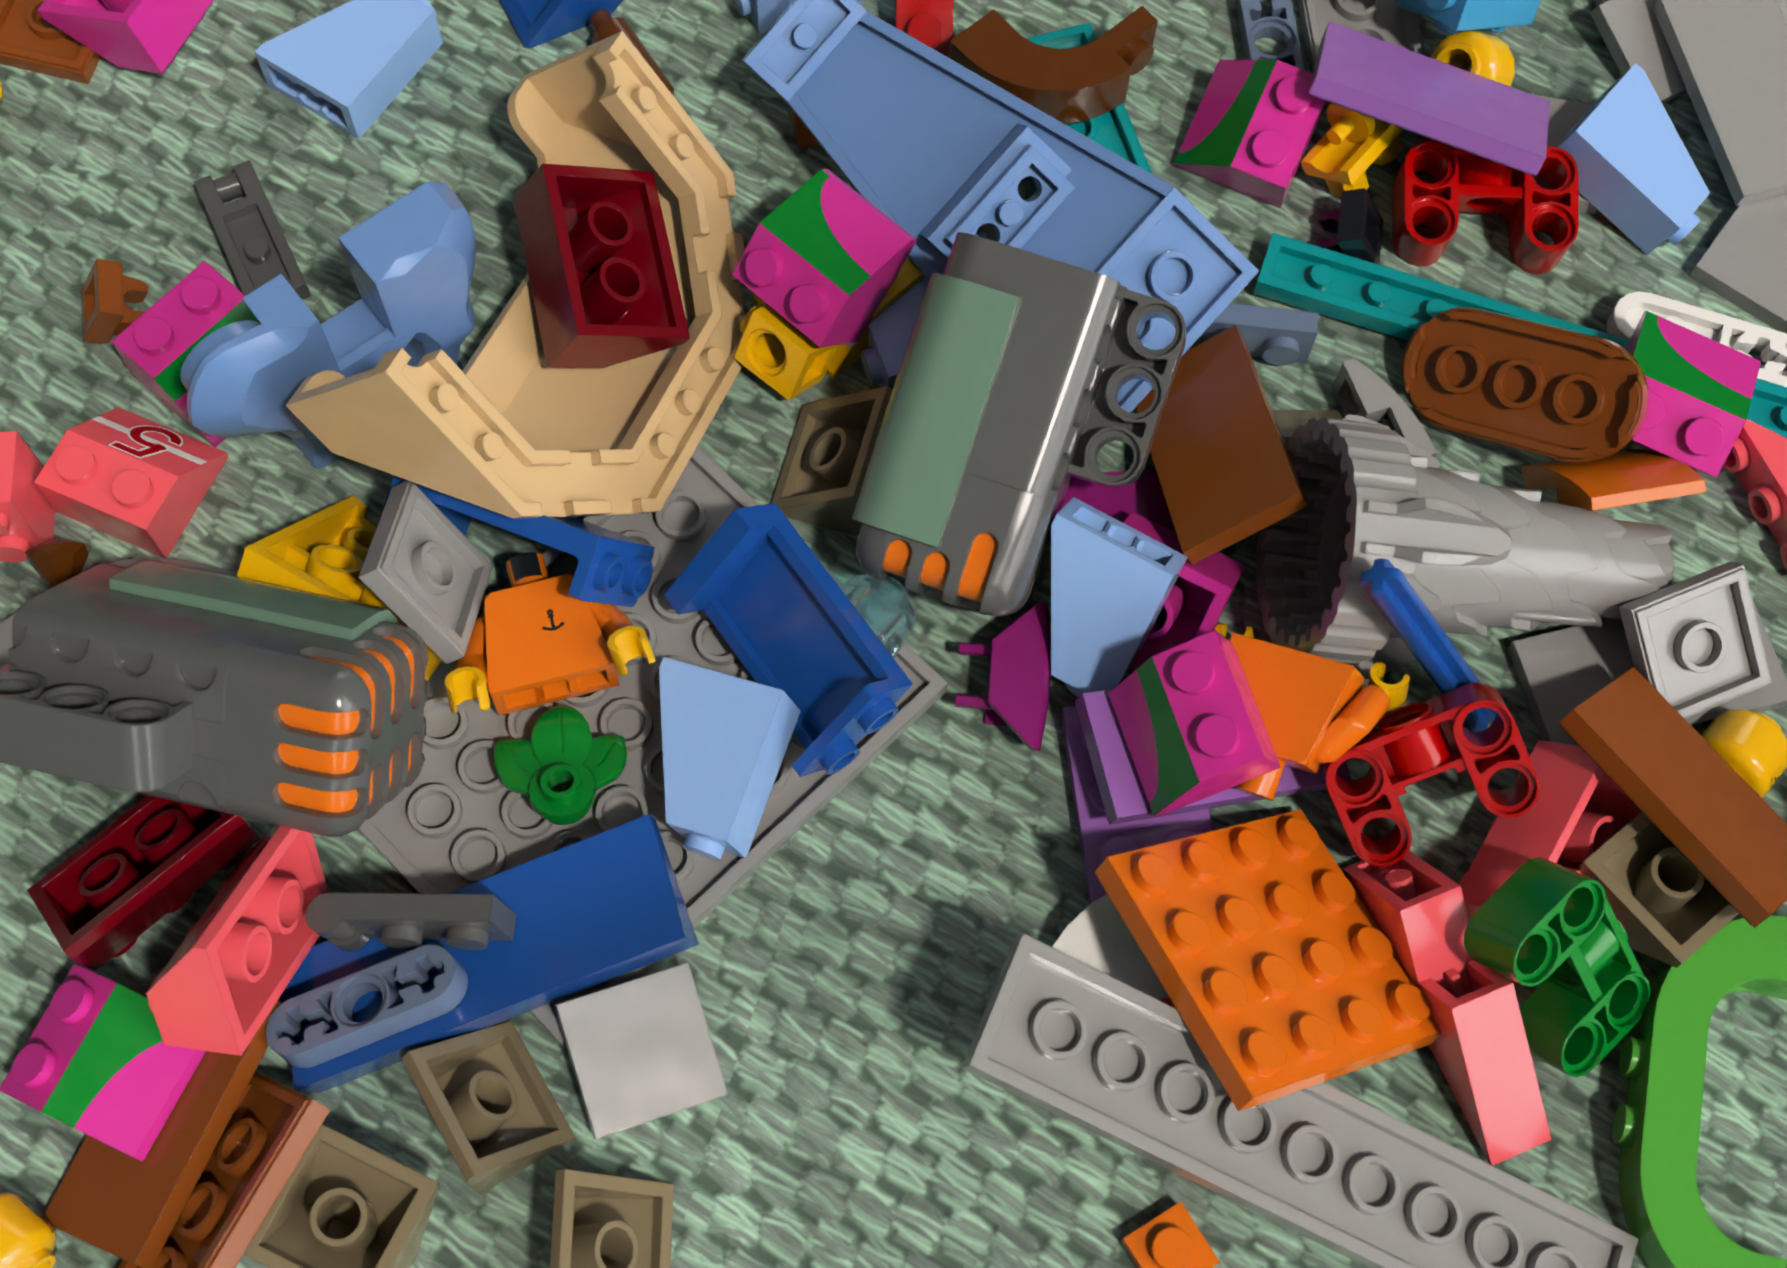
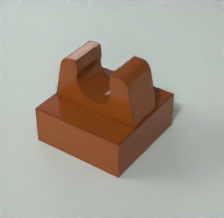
(104, 301)

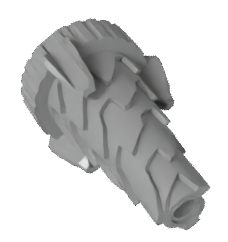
(1464, 546)

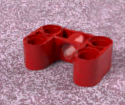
(1484, 186)
(1422, 743)

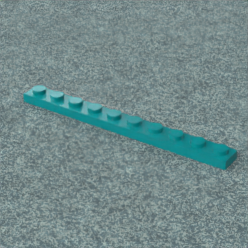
(1403, 302)

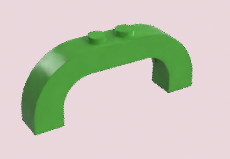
(1665, 1096)

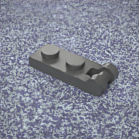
(249, 230)
(410, 918)

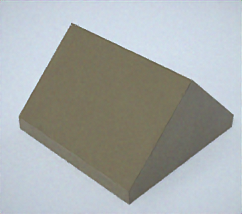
(831, 459)
(1657, 893)
(489, 1103)
(345, 1210)
(610, 1222)

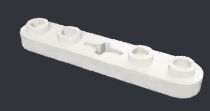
(1721, 328)

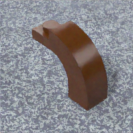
(1059, 82)

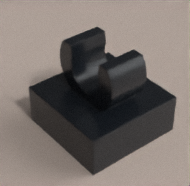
(1357, 226)

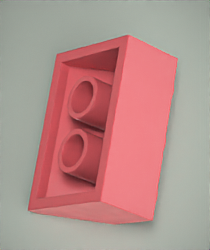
(1569, 822)
(241, 948)

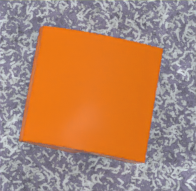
(1615, 481)

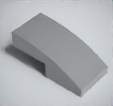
(1366, 394)

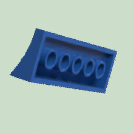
(577, 924)

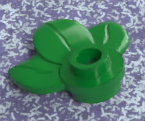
(559, 756)

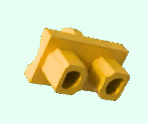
(1350, 149)

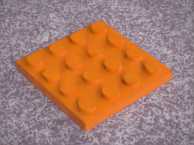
(1268, 956)

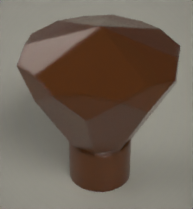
(58, 559)

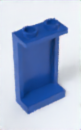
(609, 564)
(794, 632)

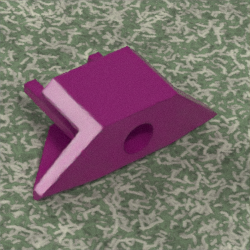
(1016, 676)

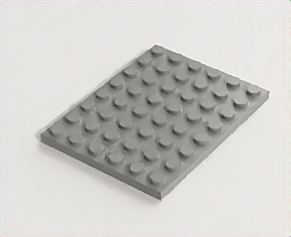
(465, 824)

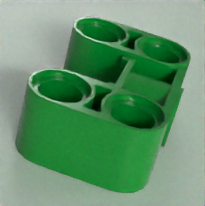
(1562, 932)

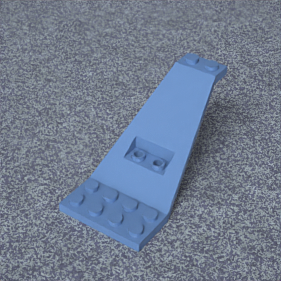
(949, 153)

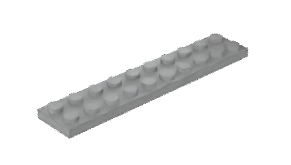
(1302, 1160)

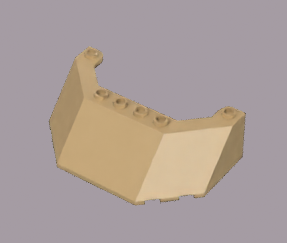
(556, 437)

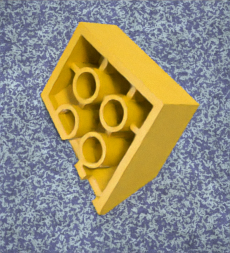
(322, 558)

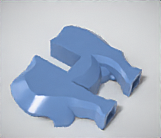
(414, 292)

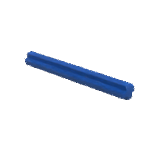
(1421, 633)

